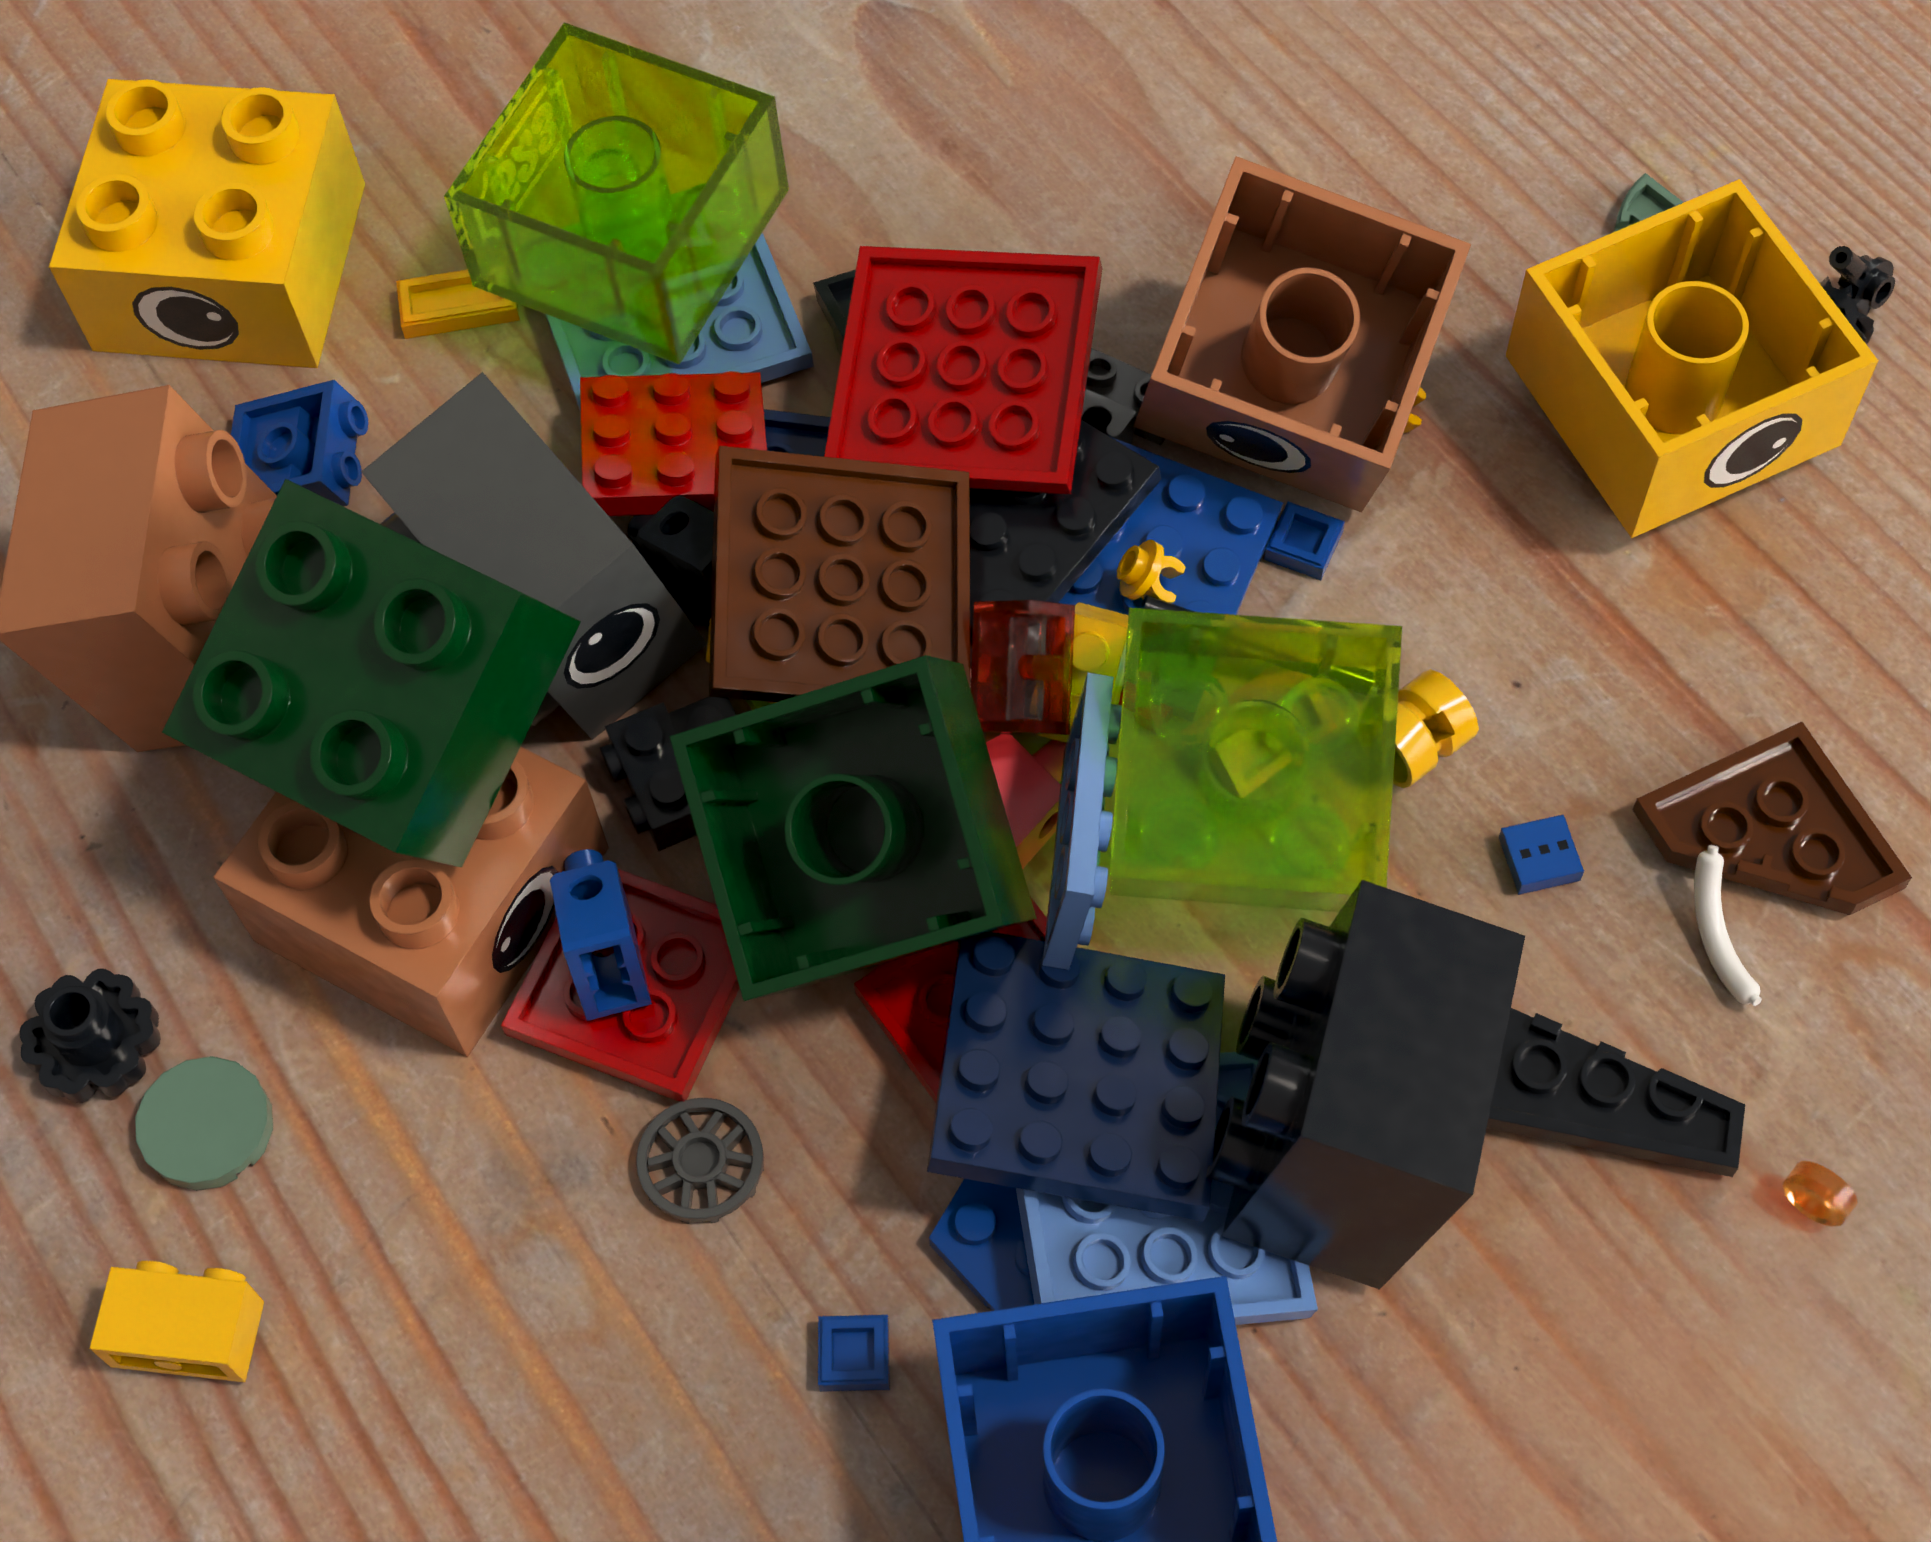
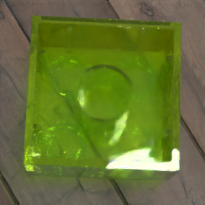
(620, 191)
(1254, 759)

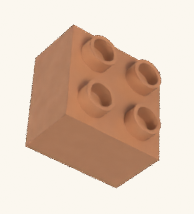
(126, 552)

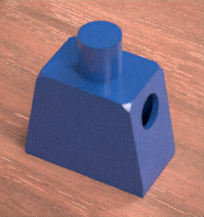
(592, 917)

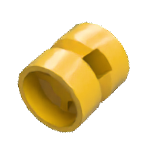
(1430, 723)

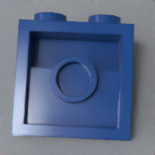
(304, 439)

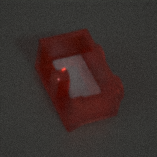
(1023, 666)

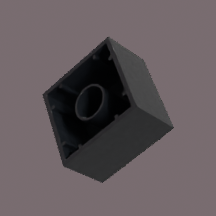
(1367, 1084)

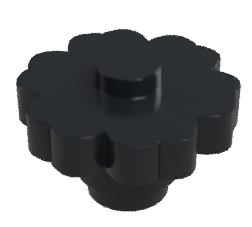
(90, 1035)

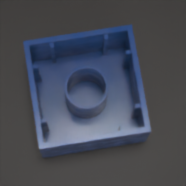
(1104, 1420)

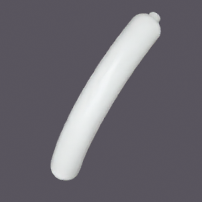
(1714, 932)

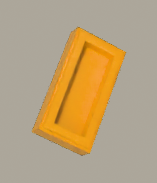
(449, 304)

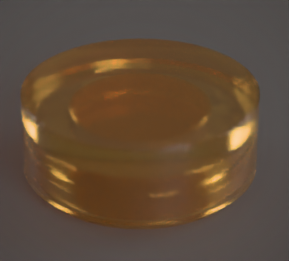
(1819, 1193)

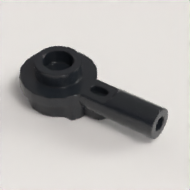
(1869, 277)

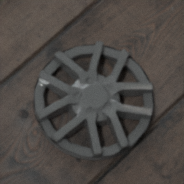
(700, 1160)

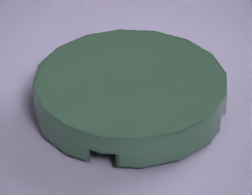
(203, 1123)

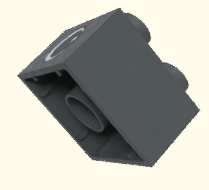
(505, 505)

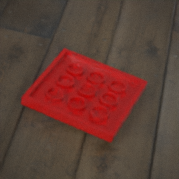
(967, 364)

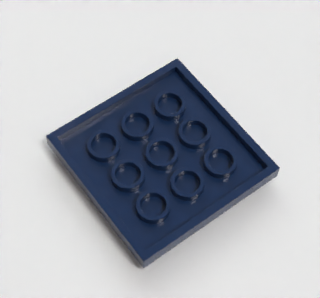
(1080, 1076)

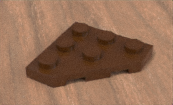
(1779, 825)

